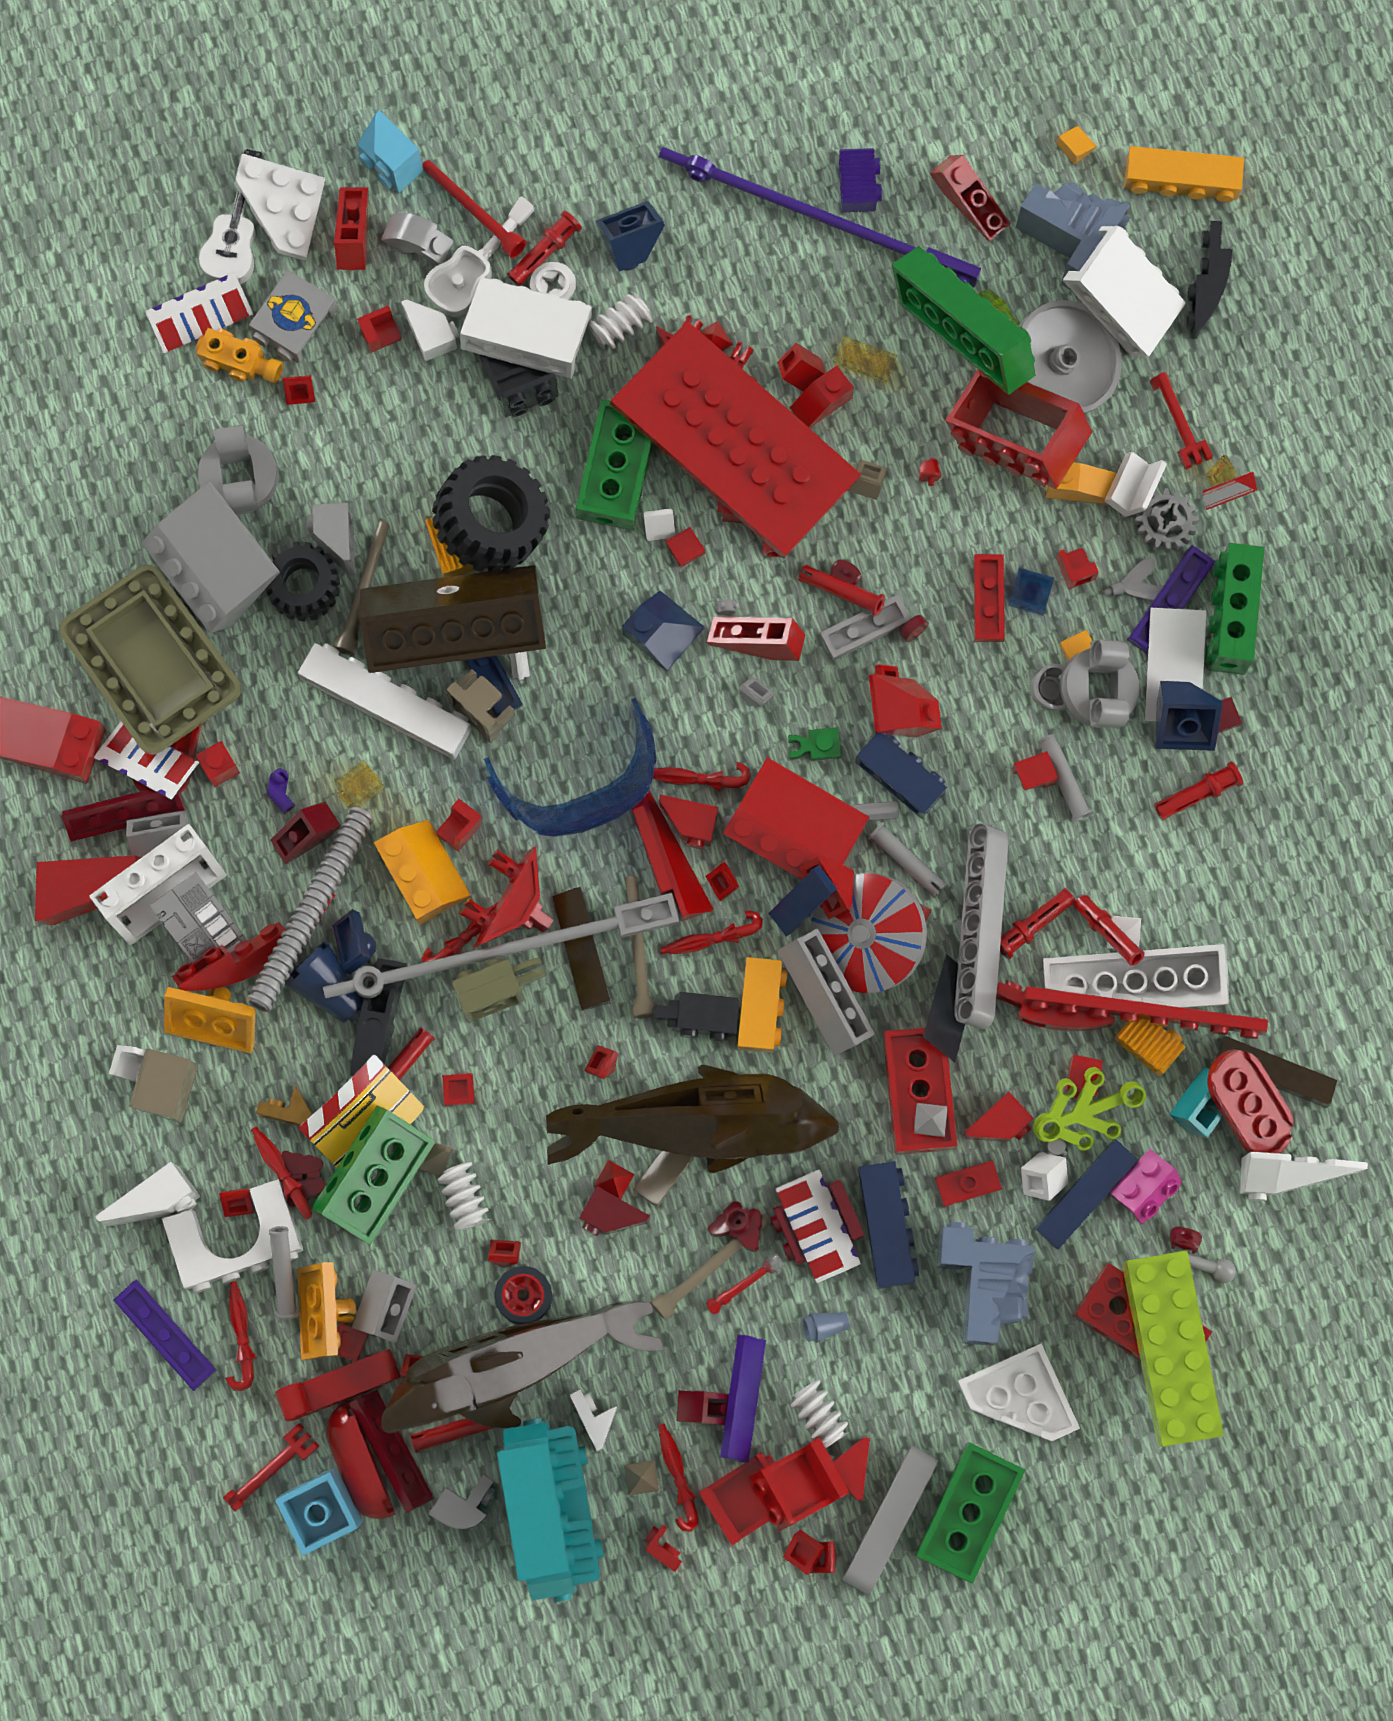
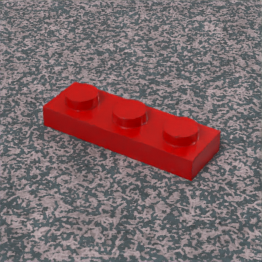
(989, 598)

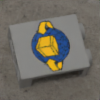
(291, 316)

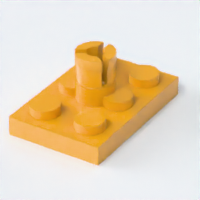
(210, 1018)
(321, 1311)

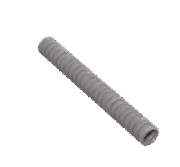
(310, 909)

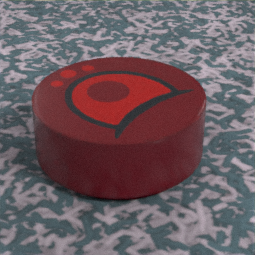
(914, 628)

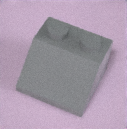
(334, 532)

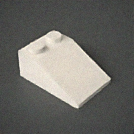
(156, 1197)

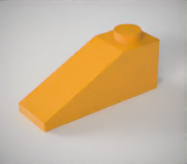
(1083, 484)

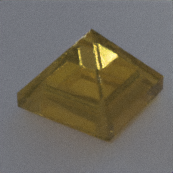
(1221, 471)

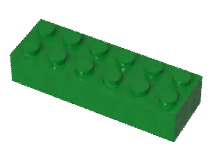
(964, 319)

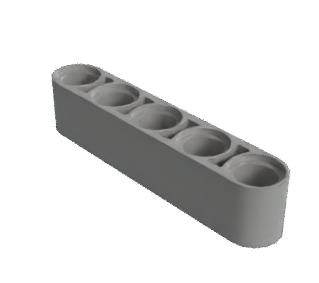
(890, 1520)

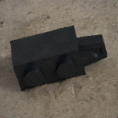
(700, 1014)

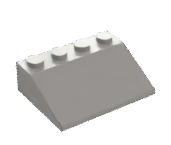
(210, 558)

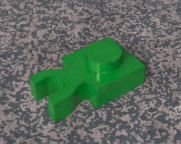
(821, 744)

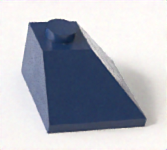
(631, 234)
(661, 629)
(1186, 717)

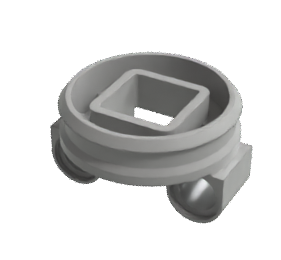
(235, 446)
(1104, 658)

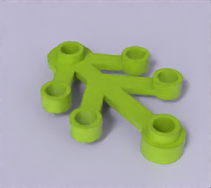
(1084, 1111)

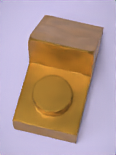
(296, 1113)

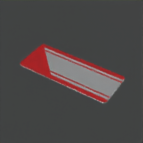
(1229, 490)

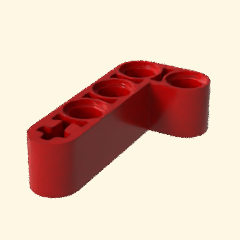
(337, 1385)

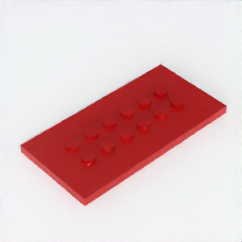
(735, 439)

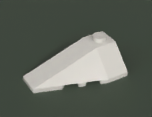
(1275, 1173)

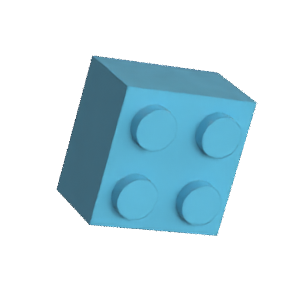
(319, 1511)

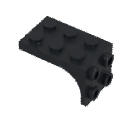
(519, 386)

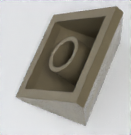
(164, 1085)

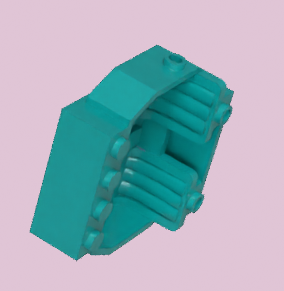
(548, 1509)

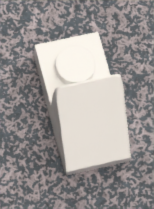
(598, 1426)

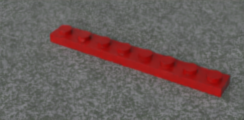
(1157, 1014)

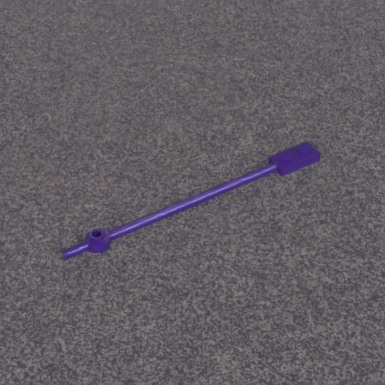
(703, 169)

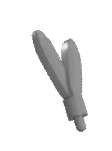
(1132, 582)

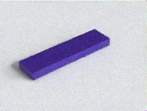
(1175, 591)
(165, 1335)
(743, 1398)

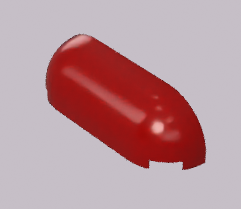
(357, 1464)

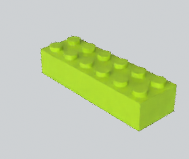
(1172, 1349)

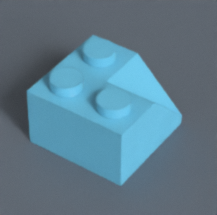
(389, 153)

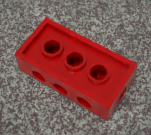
(902, 1076)
(1096, 1313)

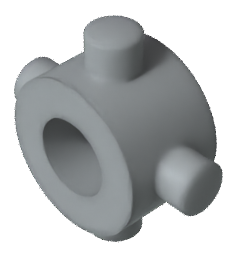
(726, 607)
(1057, 1147)

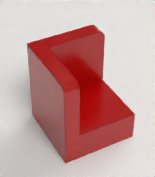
(379, 329)
(800, 367)
(1076, 567)
(1036, 771)
(459, 825)

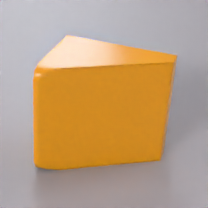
(1075, 144)

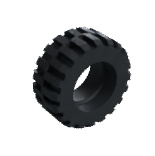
(509, 487)

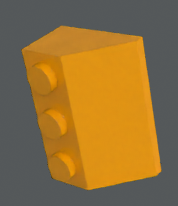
(422, 870)

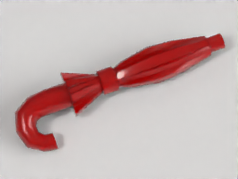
(715, 780)
(701, 941)
(455, 945)
(274, 1160)
(245, 1355)
(675, 1466)

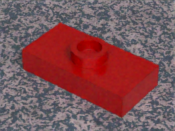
(968, 1183)

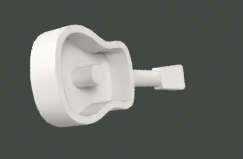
(454, 282)

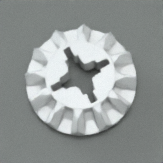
(549, 272)

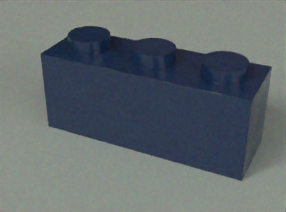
(901, 773)

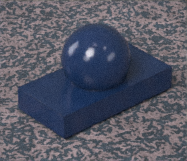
(353, 944)

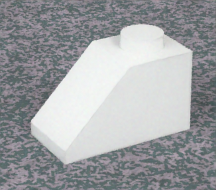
(430, 329)

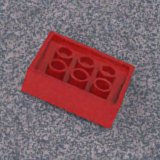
(793, 820)

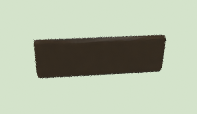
(581, 951)
(1289, 1075)

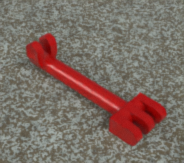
(1191, 448)
(295, 1446)

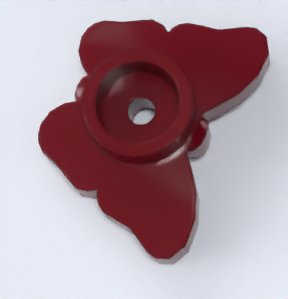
(300, 1165)
(747, 1231)

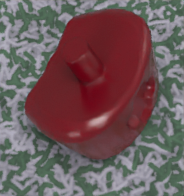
(846, 571)
(1185, 1238)

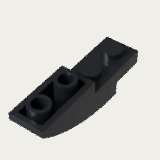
(1211, 282)
(376, 1019)

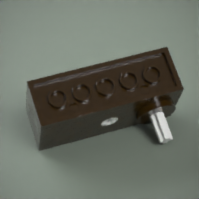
(453, 620)

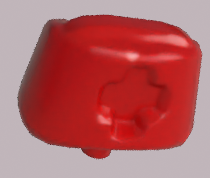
(930, 471)

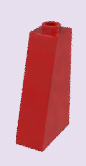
(66, 885)

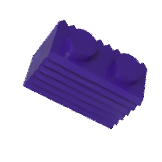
(858, 180)

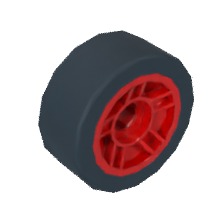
(507, 1295)

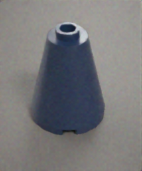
(321, 970)

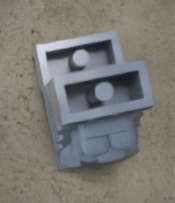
(1069, 221)
(993, 1280)

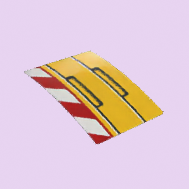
(347, 1111)

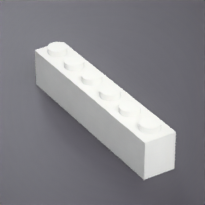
(385, 701)

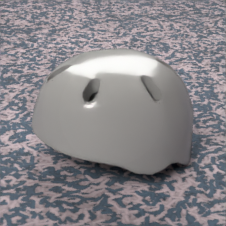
(1047, 688)

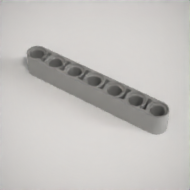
(981, 926)

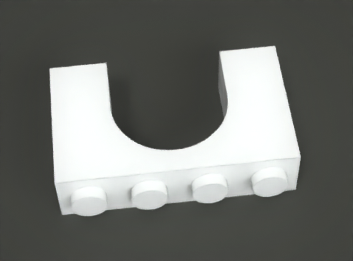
(201, 1267)

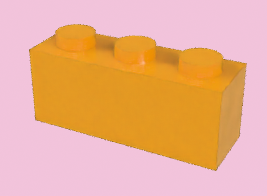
(761, 1005)

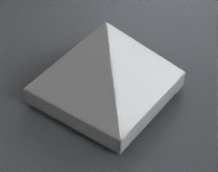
(755, 692)
(930, 1120)

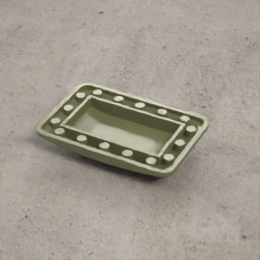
(150, 659)

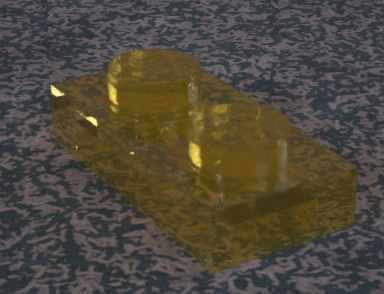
(865, 359)

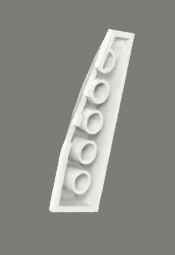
(1164, 976)

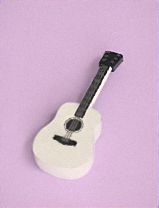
(231, 242)

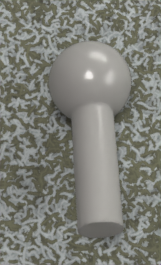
(1222, 1270)

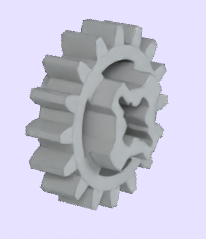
(1176, 525)

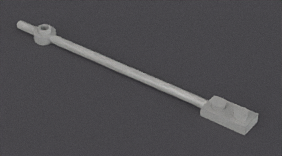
(629, 919)

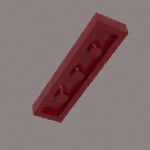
(114, 813)
(391, 1453)

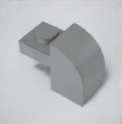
(416, 234)
(461, 1513)

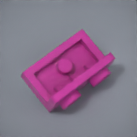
(1146, 1186)

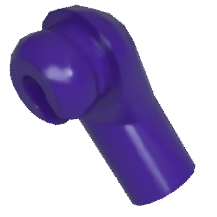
(277, 790)

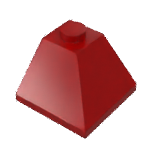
(903, 707)

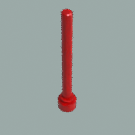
(511, 242)

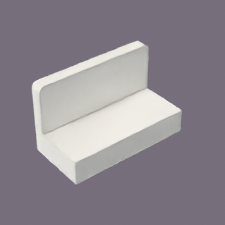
(1134, 484)

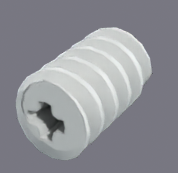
(619, 320)
(463, 1197)
(819, 1414)

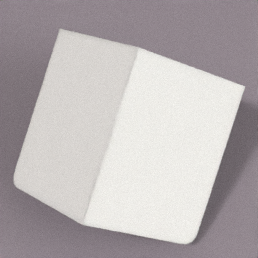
(127, 1062)
(1044, 1176)

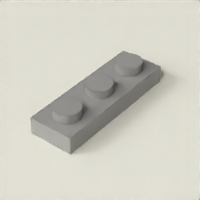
(864, 628)

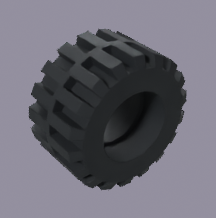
(317, 599)

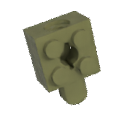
(494, 986)

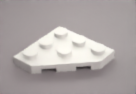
(282, 202)
(1022, 1394)

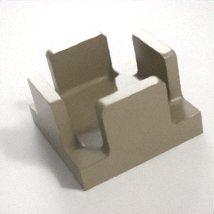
(475, 701)

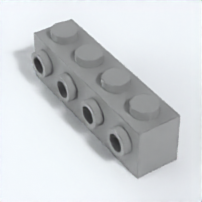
(826, 992)

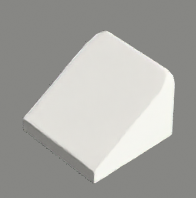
(659, 524)

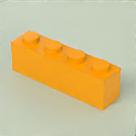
(1184, 173)

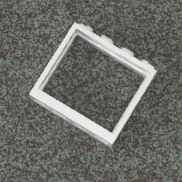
(148, 874)

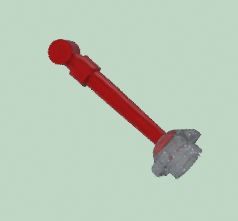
(772, 1264)

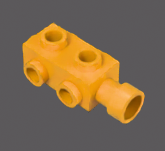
(227, 357)

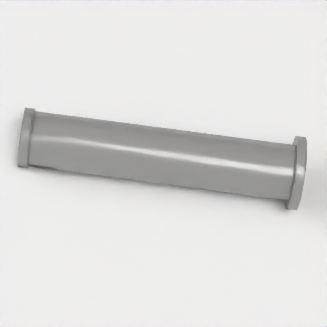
(1066, 779)
(907, 859)
(283, 1273)

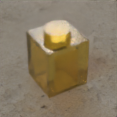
(359, 785)

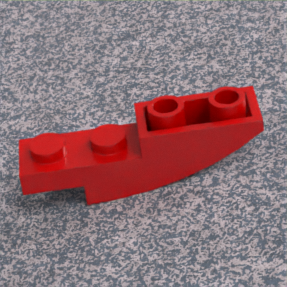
(220, 968)
(1052, 1017)

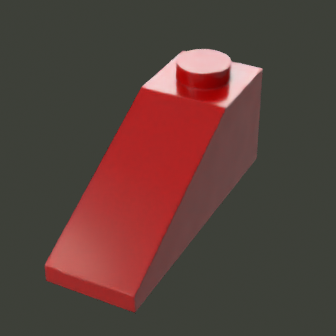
(351, 229)
(758, 637)

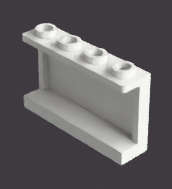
(1126, 292)
(525, 327)

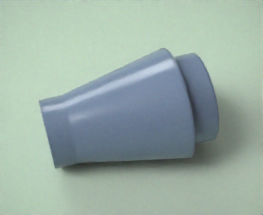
(824, 1325)

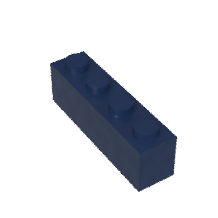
(887, 1225)

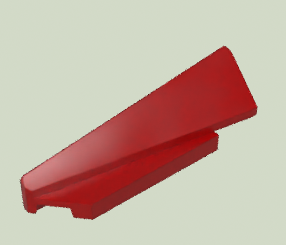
(668, 861)

